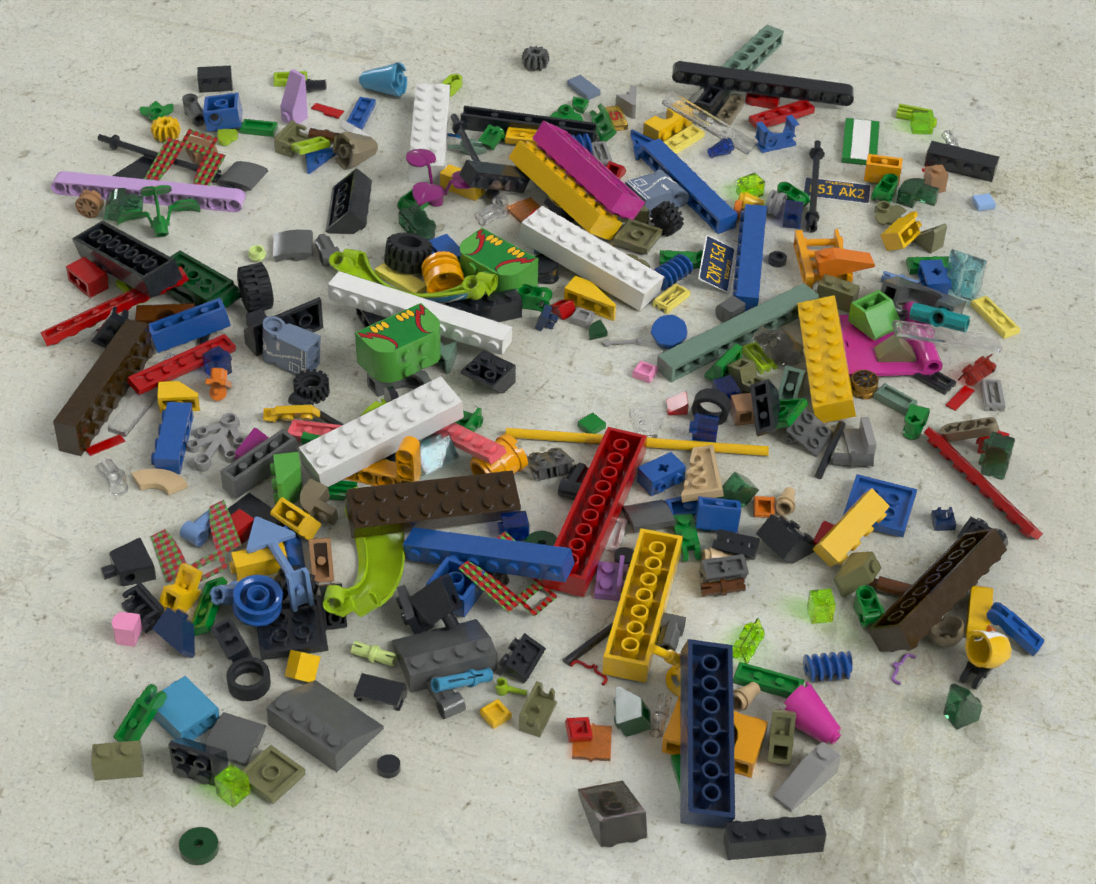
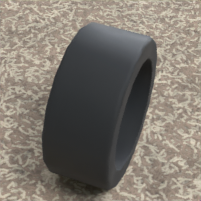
(713, 396)
(250, 692)

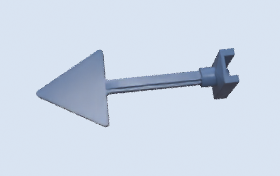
(268, 534)

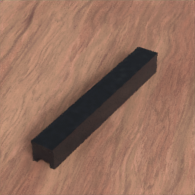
(479, 118)

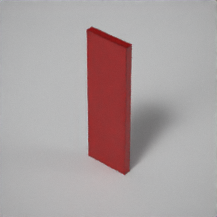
(323, 108)
(960, 398)
(104, 445)

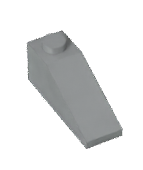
(808, 776)

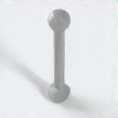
(606, 342)

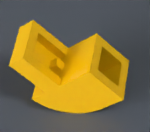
(184, 591)

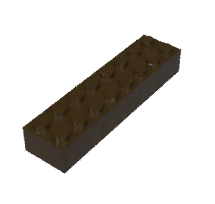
(103, 388)
(431, 503)
(937, 591)

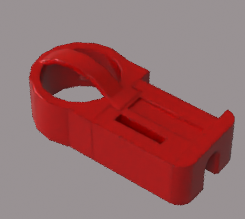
(763, 101)

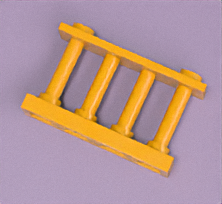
(803, 256)

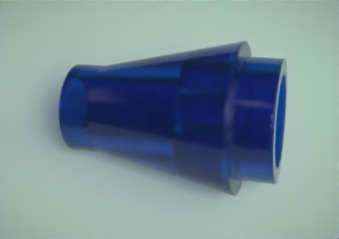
(721, 148)

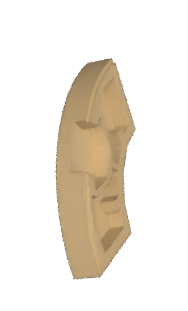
(159, 479)

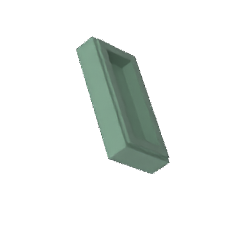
(894, 398)

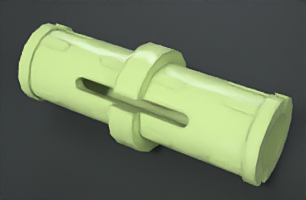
(374, 653)

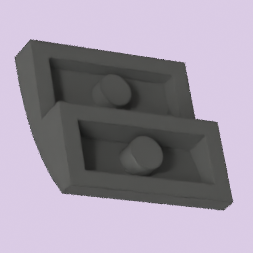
(243, 175)
(293, 244)
(649, 515)
(236, 736)

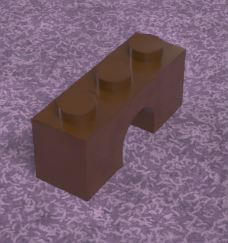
(153, 313)

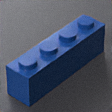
(189, 325)
(173, 437)

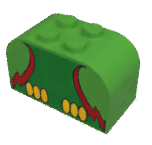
(494, 255)
(399, 344)

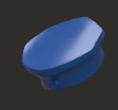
(669, 331)

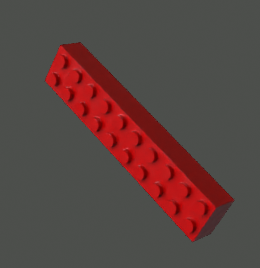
(598, 506)

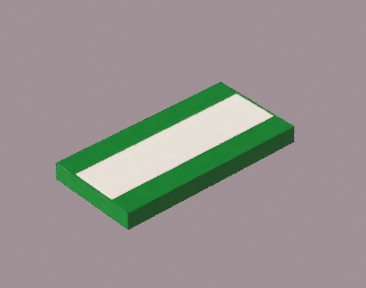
(859, 140)

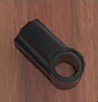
(570, 486)

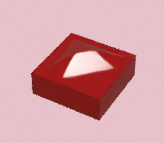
(578, 729)

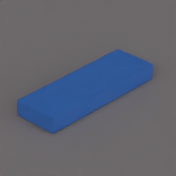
(361, 112)

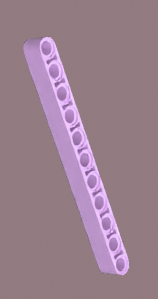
(207, 196)

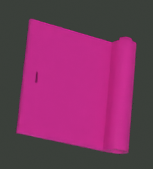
(861, 352)

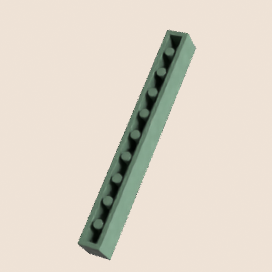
(738, 330)

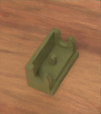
(287, 136)
(537, 710)

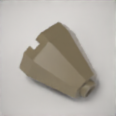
(353, 149)

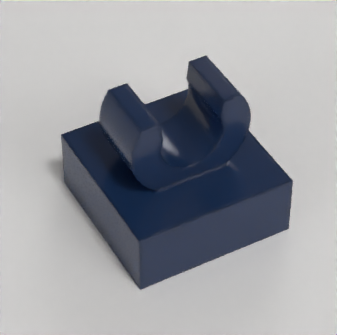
(545, 319)
(943, 519)

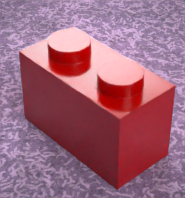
(87, 277)

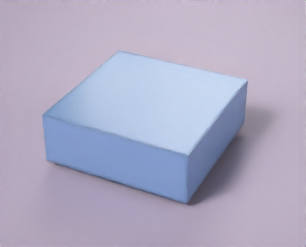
(983, 202)

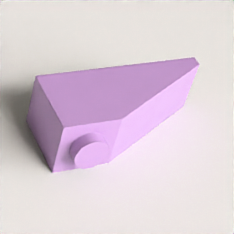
(294, 99)

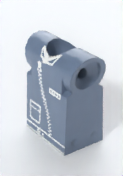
(658, 188)
(290, 346)

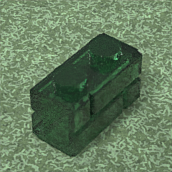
(416, 221)
(997, 455)

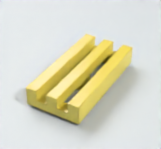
(673, 300)

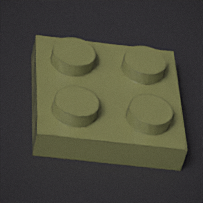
(637, 236)
(273, 774)

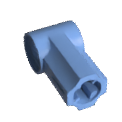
(197, 531)
(223, 594)

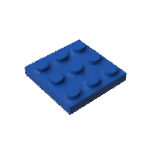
(896, 496)

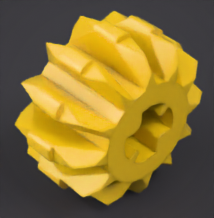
(164, 128)

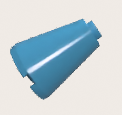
(385, 79)

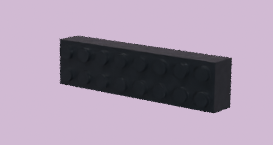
(128, 258)

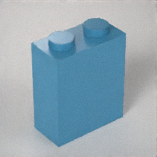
(186, 711)

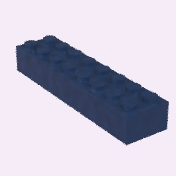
(706, 734)

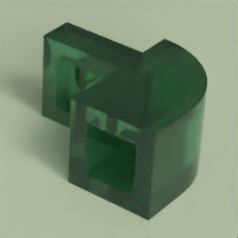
(915, 190)
(118, 201)

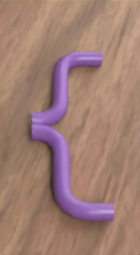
(895, 665)

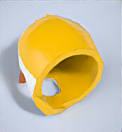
(990, 650)

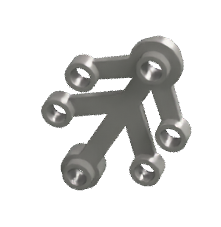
(228, 423)

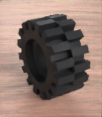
(667, 218)
(312, 378)

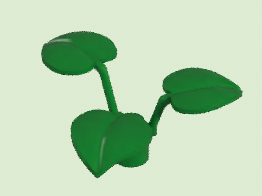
(159, 224)

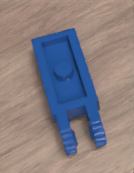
(1015, 628)

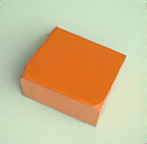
(763, 506)

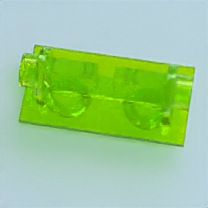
(748, 640)

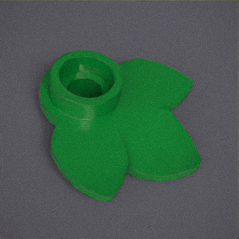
(156, 110)
(570, 114)

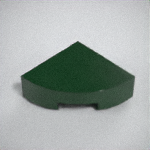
(597, 330)

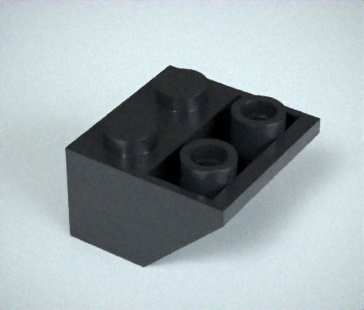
(709, 99)
(491, 371)
(786, 538)
(197, 760)

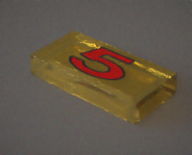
(617, 117)

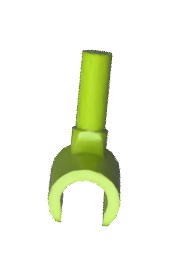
(503, 688)

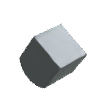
(729, 309)

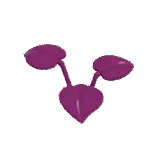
(426, 192)

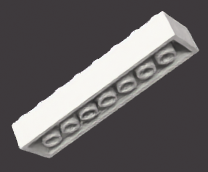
(430, 128)
(590, 258)
(380, 432)

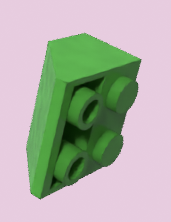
(873, 314)
(288, 477)

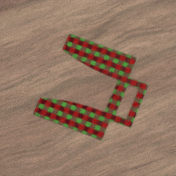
(172, 148)
(224, 539)
(502, 594)

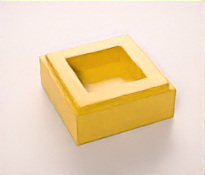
(495, 713)

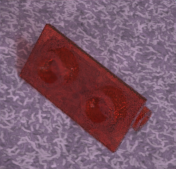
(972, 373)

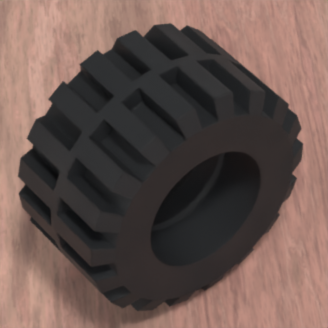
(406, 252)
(255, 287)

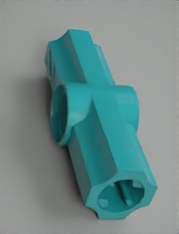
(950, 319)

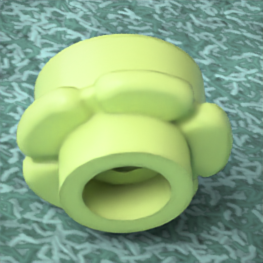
(257, 253)

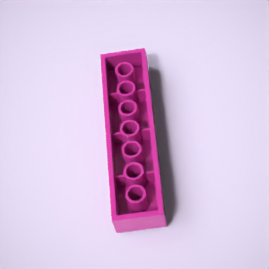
(588, 171)

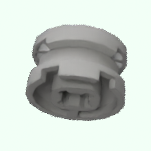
(776, 203)

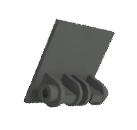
(809, 432)
(543, 463)

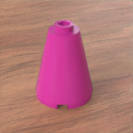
(813, 715)

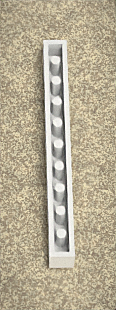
(389, 301)

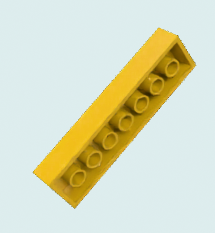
(565, 190)
(826, 360)
(642, 605)

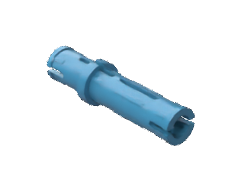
(462, 679)

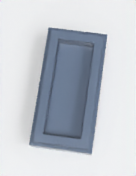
(583, 87)

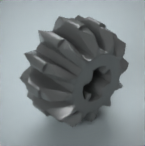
(535, 58)

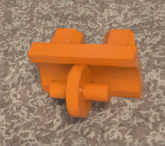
(218, 383)

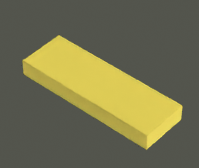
(685, 138)
(403, 281)
(995, 317)

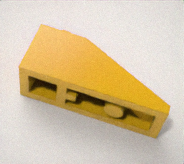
(590, 297)

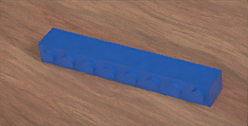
(701, 197)
(750, 255)
(490, 554)

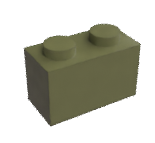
(844, 291)
(117, 760)

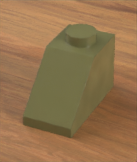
(857, 571)

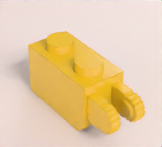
(901, 232)

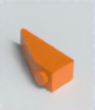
(841, 261)

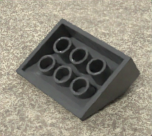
(445, 653)
(322, 723)

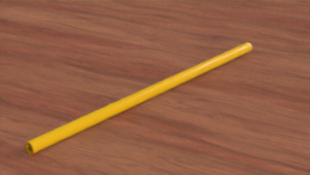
(651, 442)

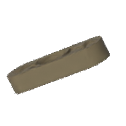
(730, 105)
(969, 429)

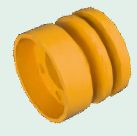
(441, 272)

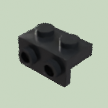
(411, 615)

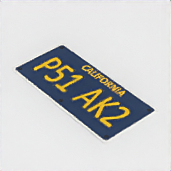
(840, 190)
(717, 263)

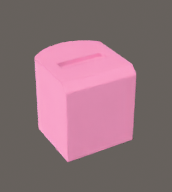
(126, 628)

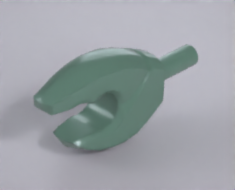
(477, 145)

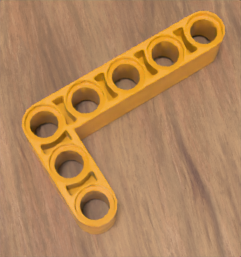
(385, 472)

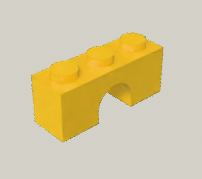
(665, 128)

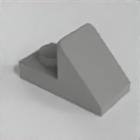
(628, 102)

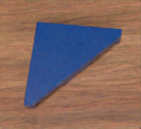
(637, 141)
(318, 158)

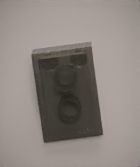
(613, 813)

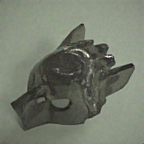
(779, 346)

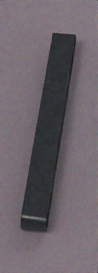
(763, 83)

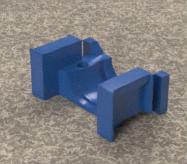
(772, 141)

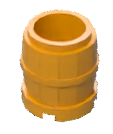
(514, 459)

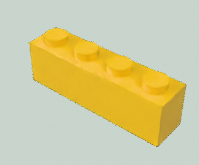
(850, 528)

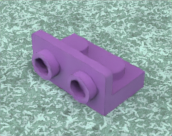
(610, 580)

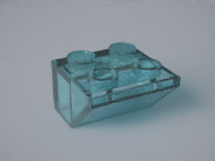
(965, 274)
(436, 453)

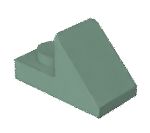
(448, 357)

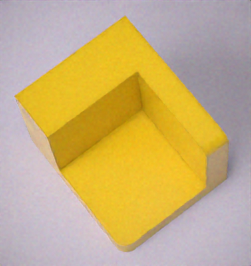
(302, 666)

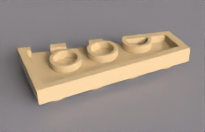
(702, 476)

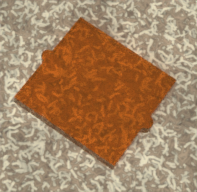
(523, 208)
(597, 749)

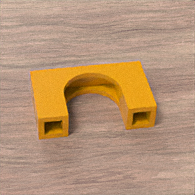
(748, 739)

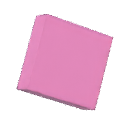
(645, 371)

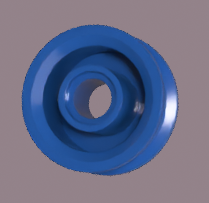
(257, 612)

